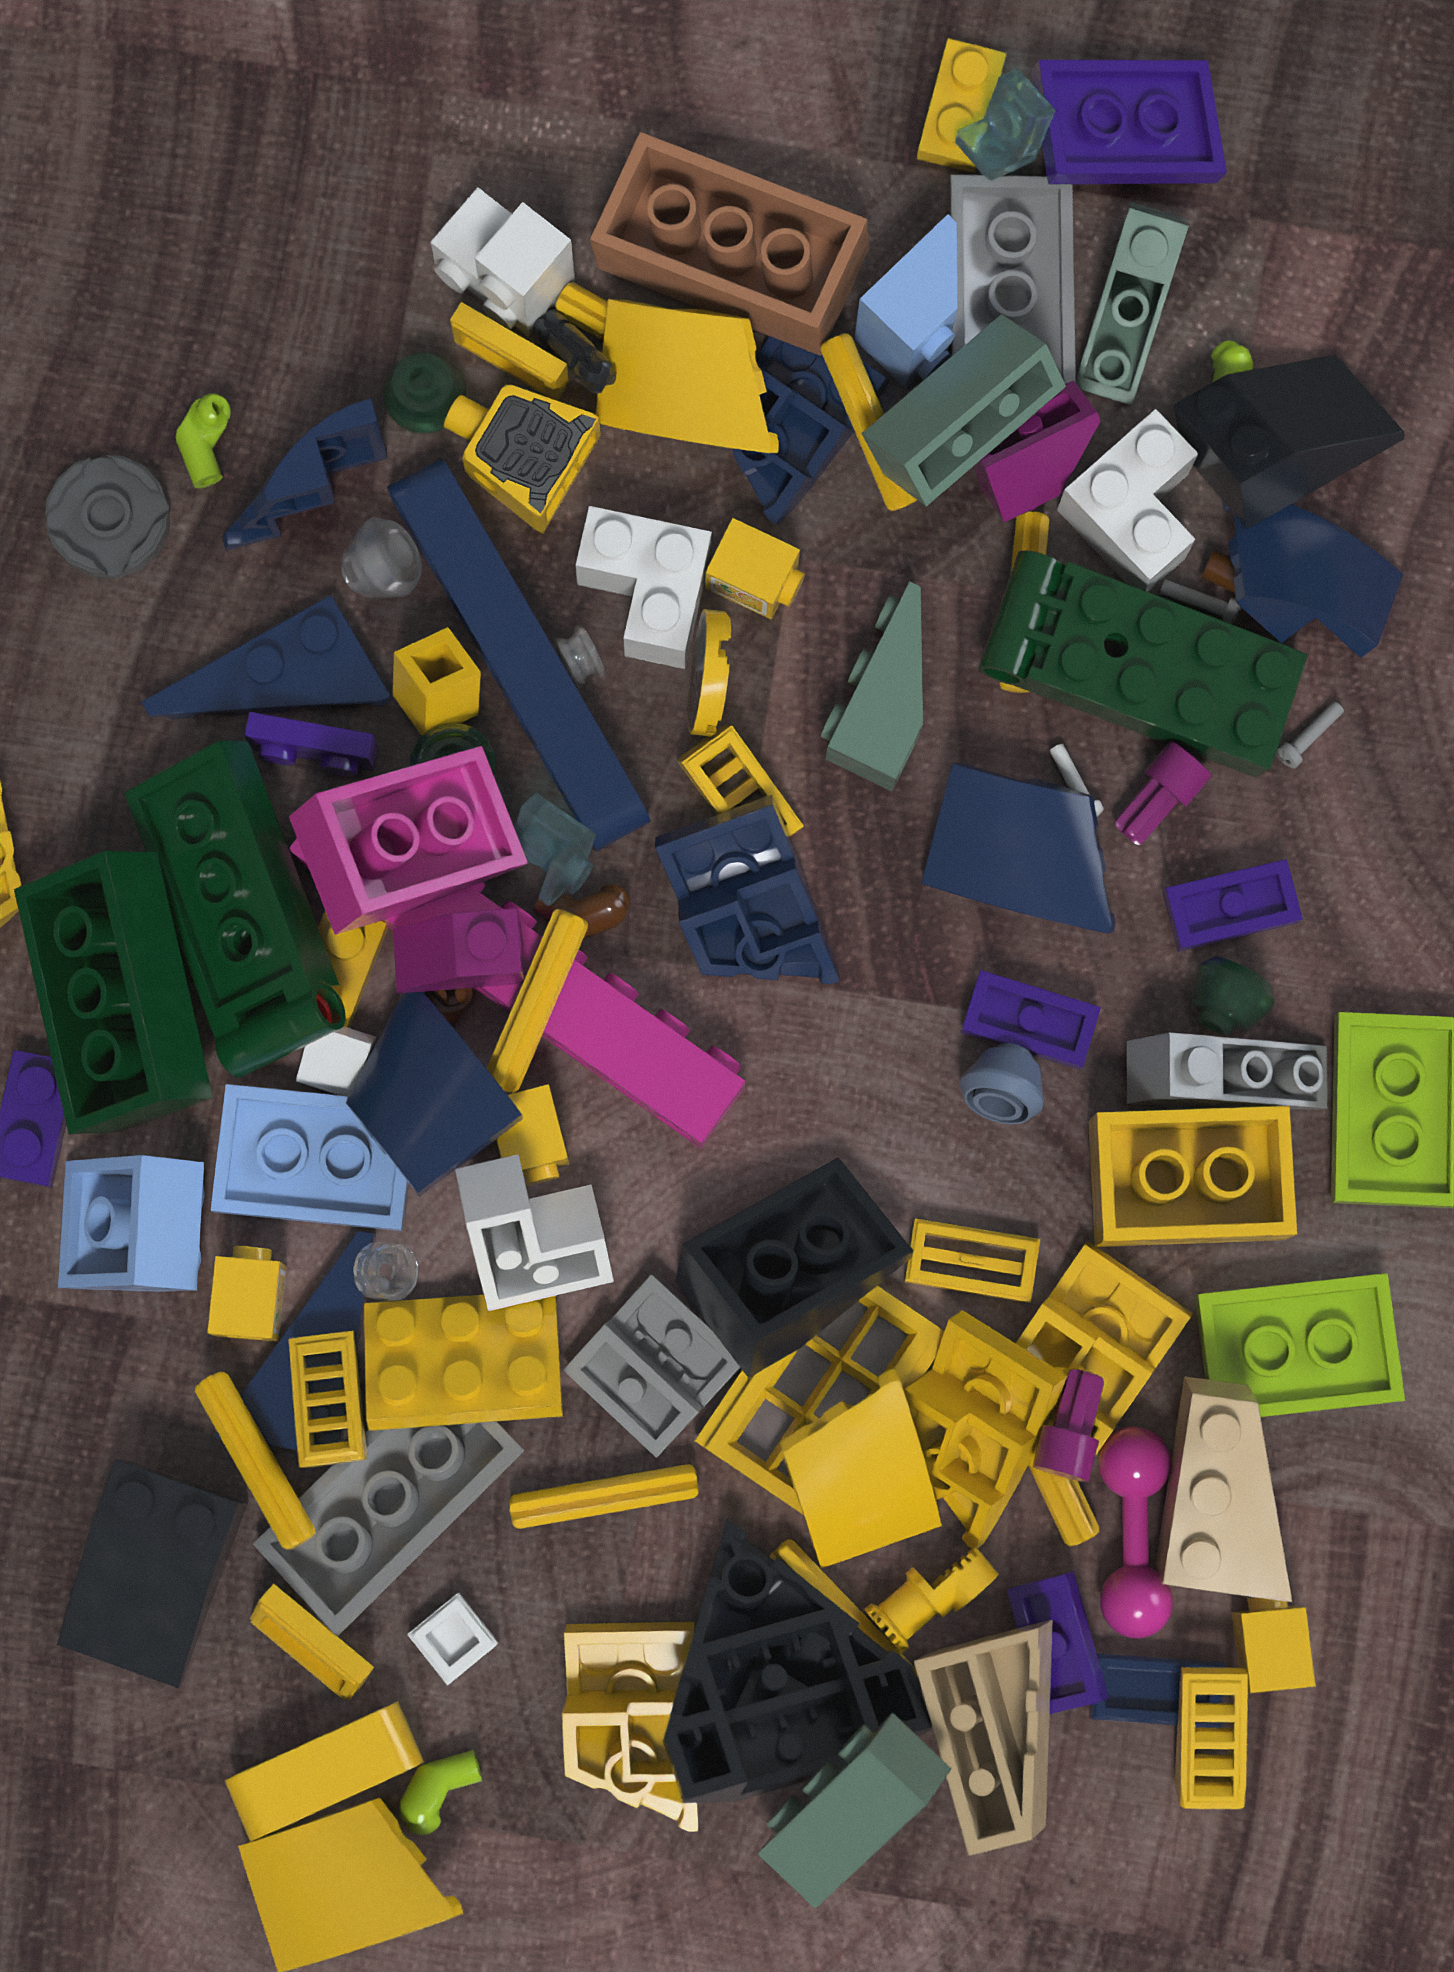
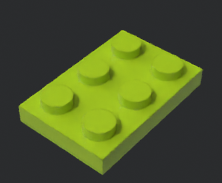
(1393, 1110)
(1304, 1343)

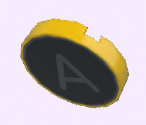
(708, 673)

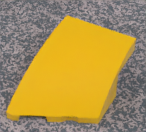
(684, 376)
(1108, 1325)
(980, 1420)
(861, 1475)
(618, 1711)
(341, 1885)

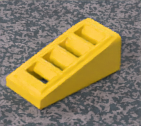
(743, 758)
(333, 1453)
(1212, 1779)

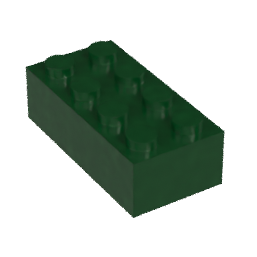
(113, 992)

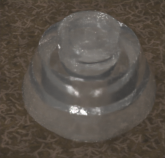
(381, 560)

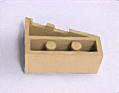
(1220, 1498)
(993, 1731)

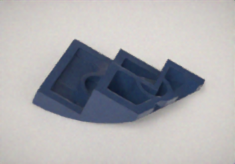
(808, 421)
(302, 477)
(1310, 569)
(1020, 848)
(745, 896)
(428, 1095)

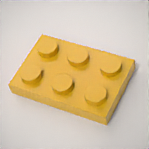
(460, 1362)

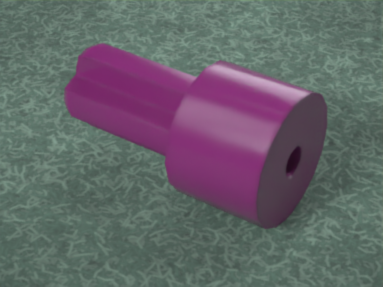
(1172, 780)
(1067, 1445)

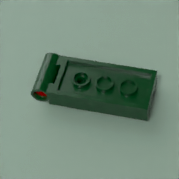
(1175, 671)
(238, 907)

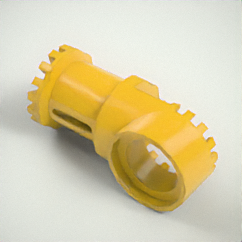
(918, 1602)

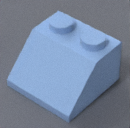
(913, 308)
(131, 1224)

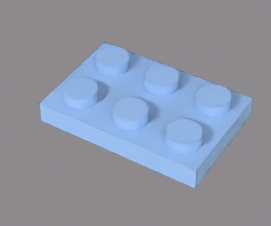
(303, 1162)

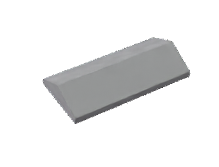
(1015, 260)
(386, 1512)

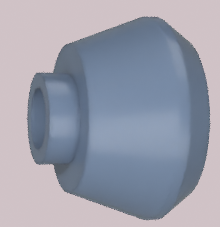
(1004, 1085)

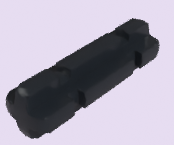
(575, 350)

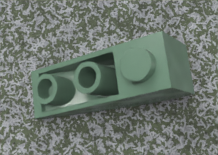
(1131, 303)
(886, 710)

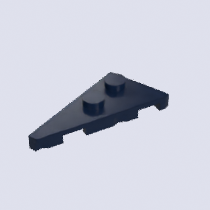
(297, 664)
(331, 1309)

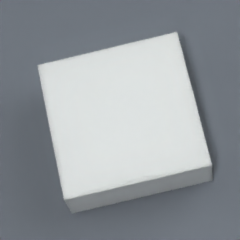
(336, 1060)
(453, 1638)

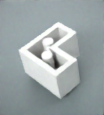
(505, 260)
(1119, 504)
(656, 565)
(533, 1244)

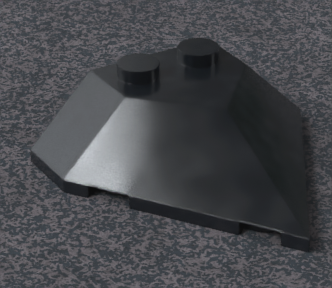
(775, 1681)

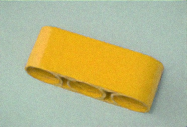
(324, 1771)

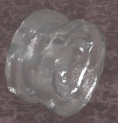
(579, 656)
(403, 1275)

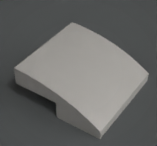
(654, 1364)

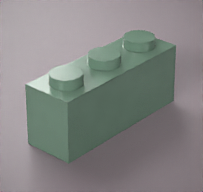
(964, 409)
(852, 1808)

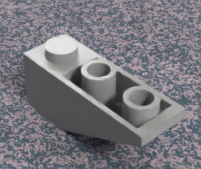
(1225, 1072)

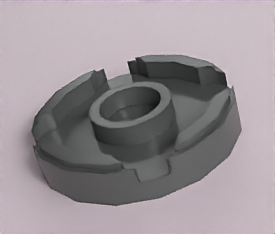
(107, 517)

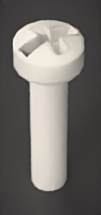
(1071, 774)

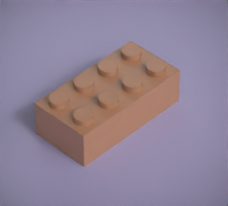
(730, 242)

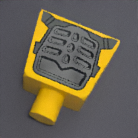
(524, 449)

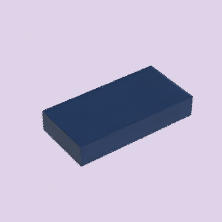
(1146, 1689)

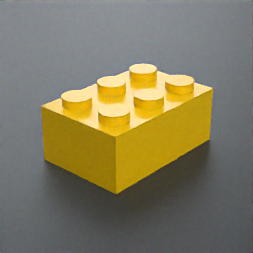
(1192, 1176)

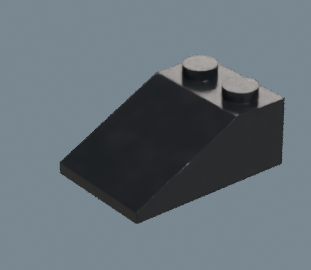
(1282, 433)
(789, 1265)
(149, 1571)

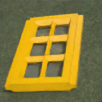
(799, 1388)

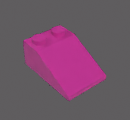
(406, 838)

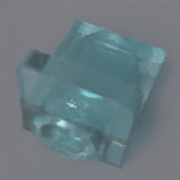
(1010, 128)
(556, 845)

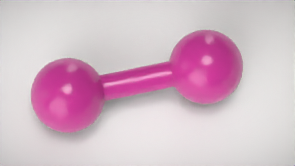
(1135, 1466)

